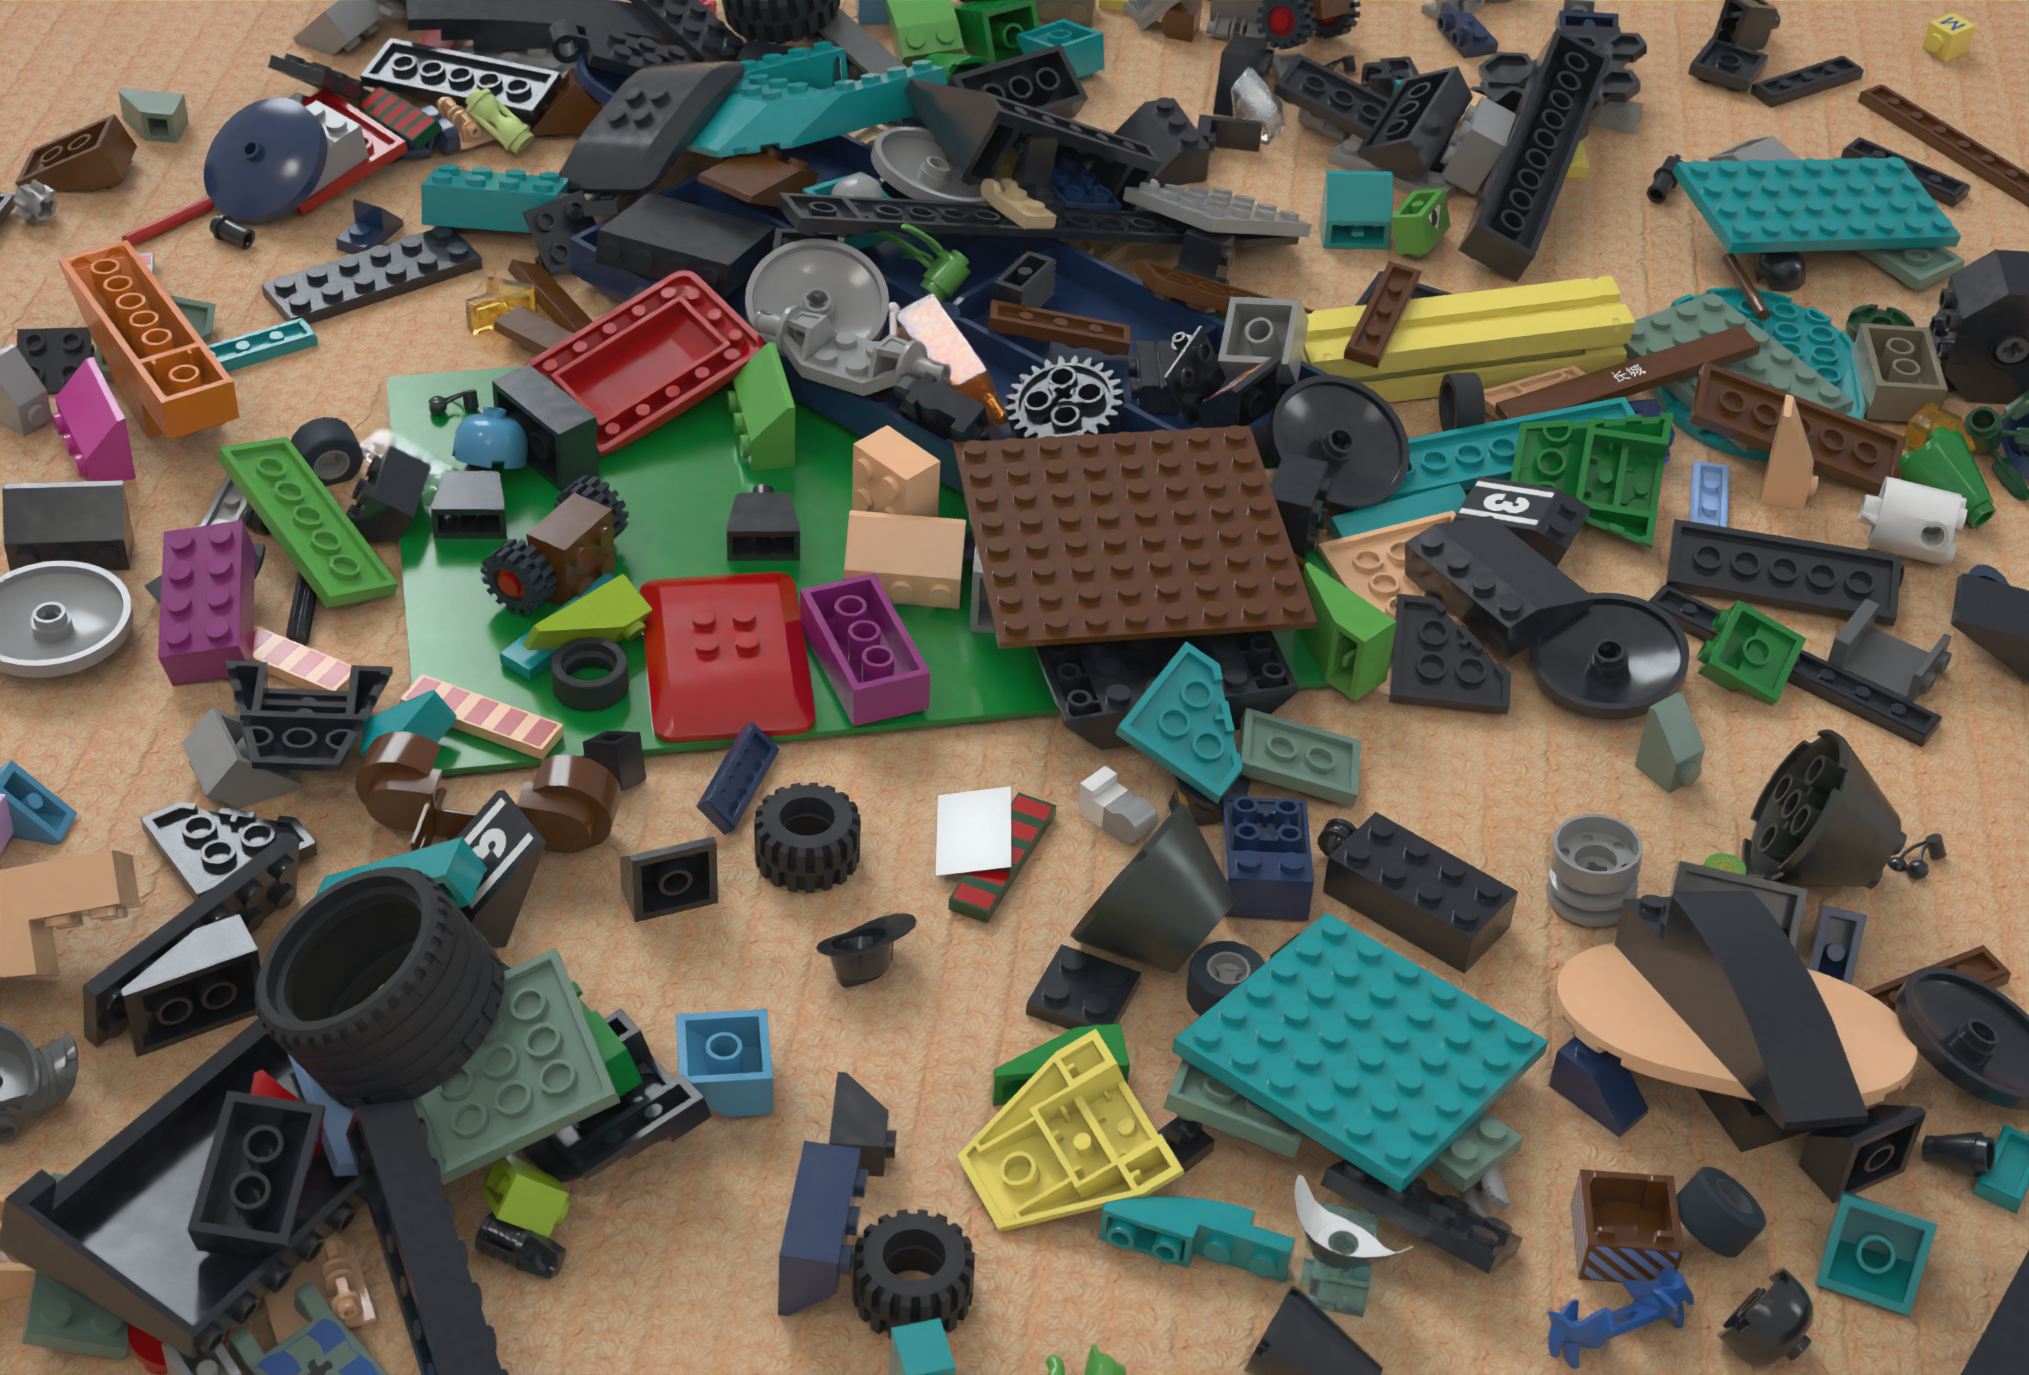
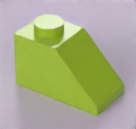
(525, 1195)

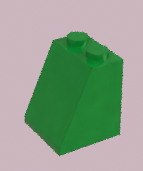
(992, 25)

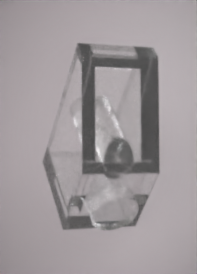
(1257, 102)

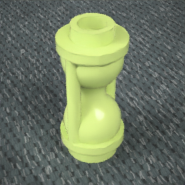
(508, 130)

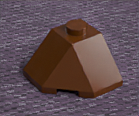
(568, 110)

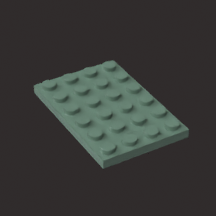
(1772, 366)

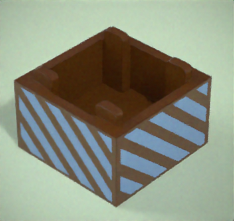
(1625, 1226)

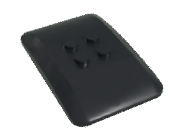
(648, 126)

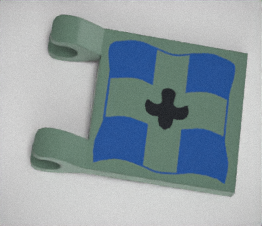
(316, 1349)

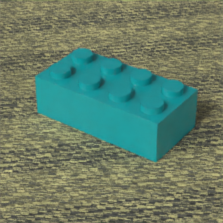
(486, 198)

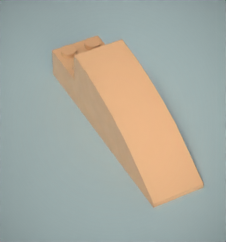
(58, 896)

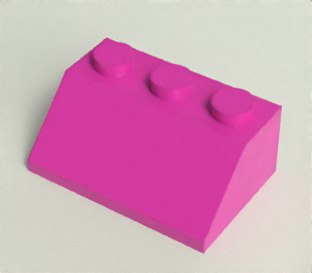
(93, 427)

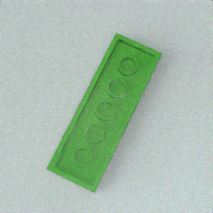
(307, 522)

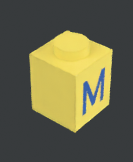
(1948, 36)

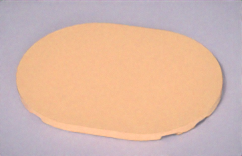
(1627, 1017)

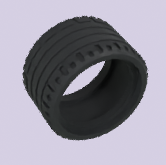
(325, 976)

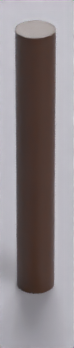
(1746, 286)

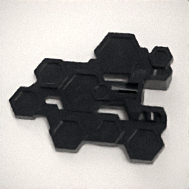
(1508, 72)

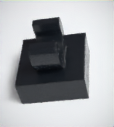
(1187, 1141)

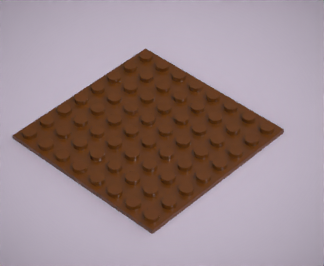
(1129, 537)

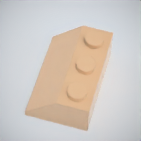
(912, 556)

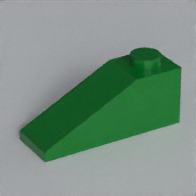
(1016, 1073)

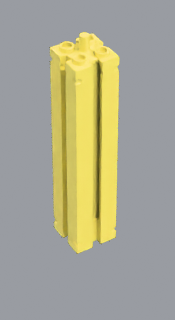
(1487, 332)

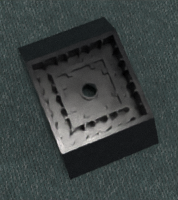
(1104, 680)

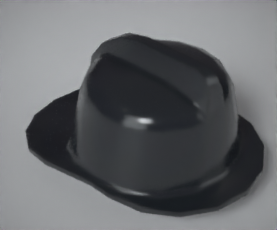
(867, 949)

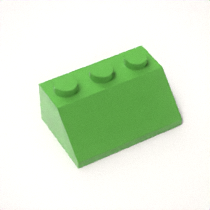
(763, 411)

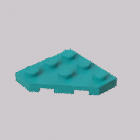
(1187, 724)

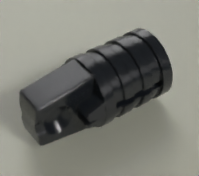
(519, 1247)

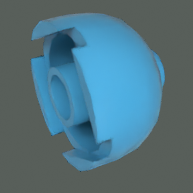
(491, 440)

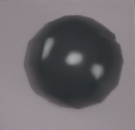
(1781, 269)

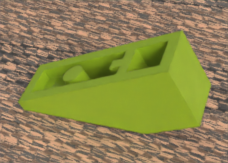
(606, 613)

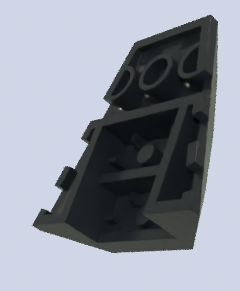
(299, 725)

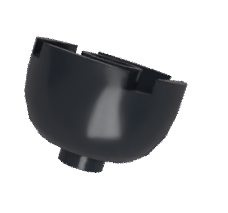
(1771, 1321)

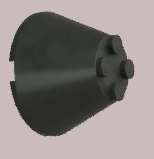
(1822, 820)

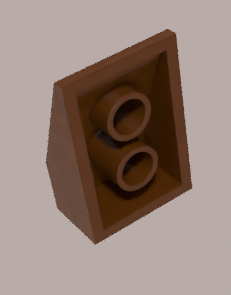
(82, 159)
(760, 176)

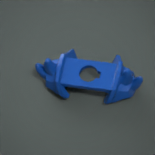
(1652, 1302)

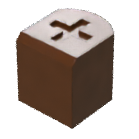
(1182, 20)

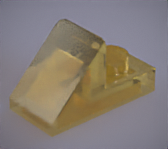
(500, 298)

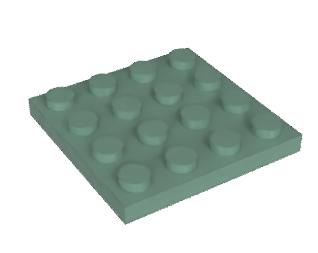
(526, 1077)

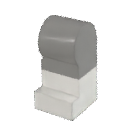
(1115, 807)

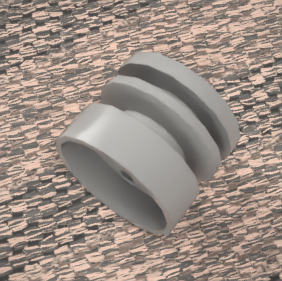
(1593, 869)

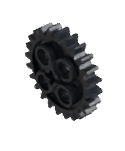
(1065, 400)

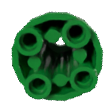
(1949, 465)

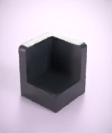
(619, 753)

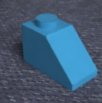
(33, 808)

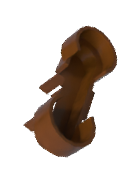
(567, 804)

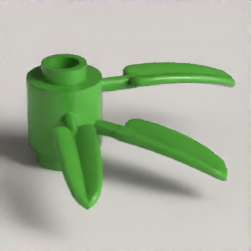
(944, 273)

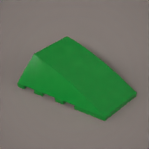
(1602, 463)

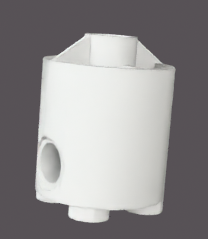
(1903, 518)

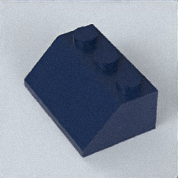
(819, 1225)

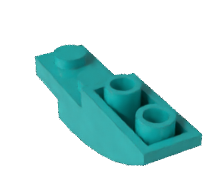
(1185, 1226)

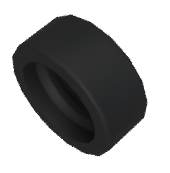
(1461, 401)
(594, 693)

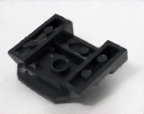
(647, 1114)

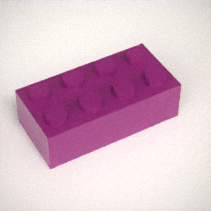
(206, 601)
(864, 649)

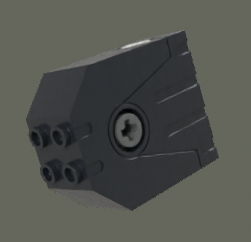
(1986, 328)

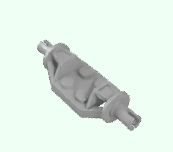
(844, 358)

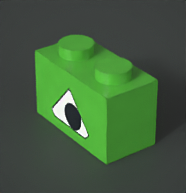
(1420, 222)

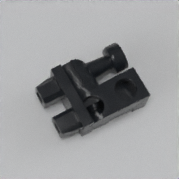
(941, 409)

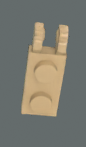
(1016, 204)

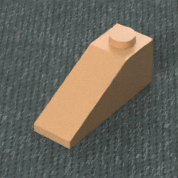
(1790, 463)

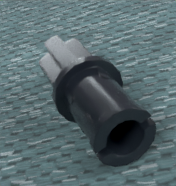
(1663, 180)

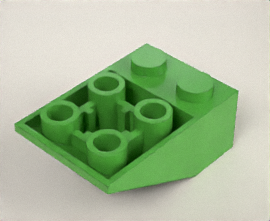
(1350, 636)

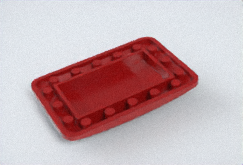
(651, 358)
(726, 657)

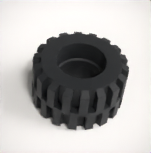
(807, 837)
(913, 1244)

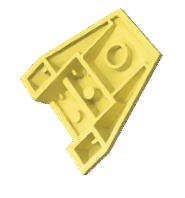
(1068, 1142)

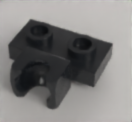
(1382, 75)

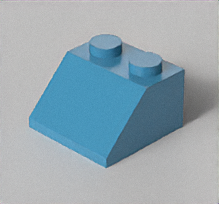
(728, 1059)

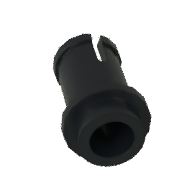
(226, 228)

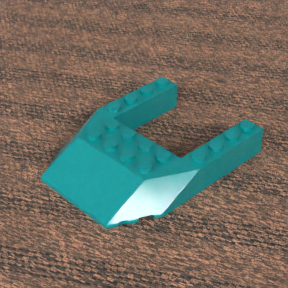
(793, 101)

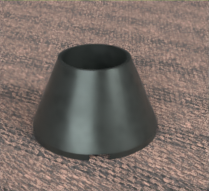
(1161, 900)

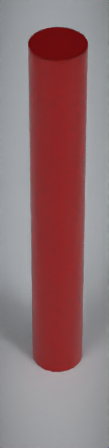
(169, 221)

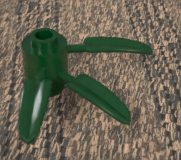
(1986, 431)

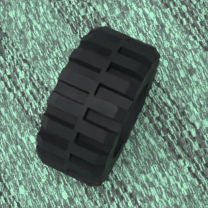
(779, 19)

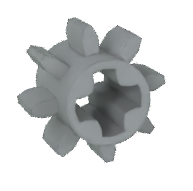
(35, 202)

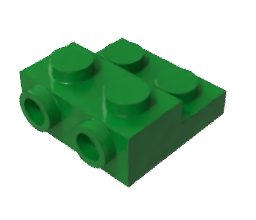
(1750, 653)

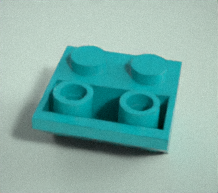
(1356, 210)

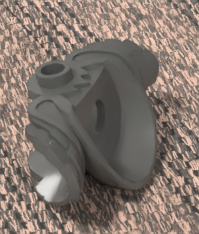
(32, 1078)

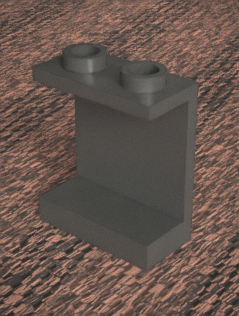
(1886, 659)

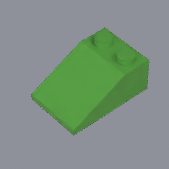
(923, 28)

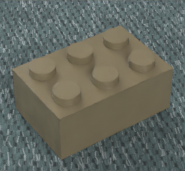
(1898, 371)

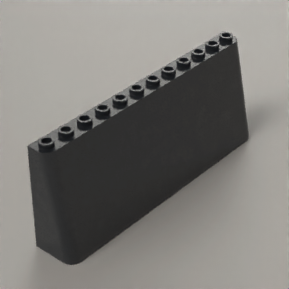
(124, 1213)

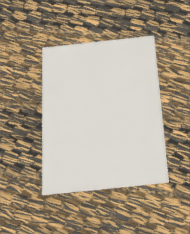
(973, 831)

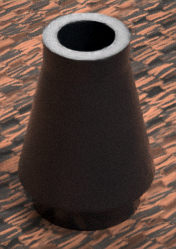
(1962, 1152)

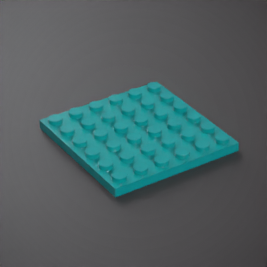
(1361, 1050)

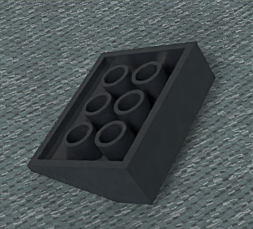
(1493, 582)

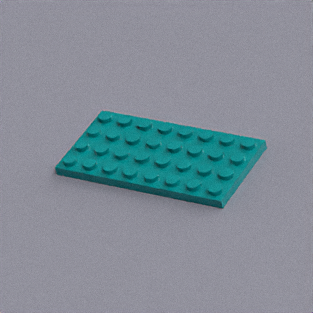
(1815, 205)

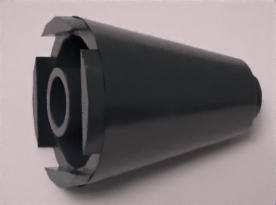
(1308, 1343)

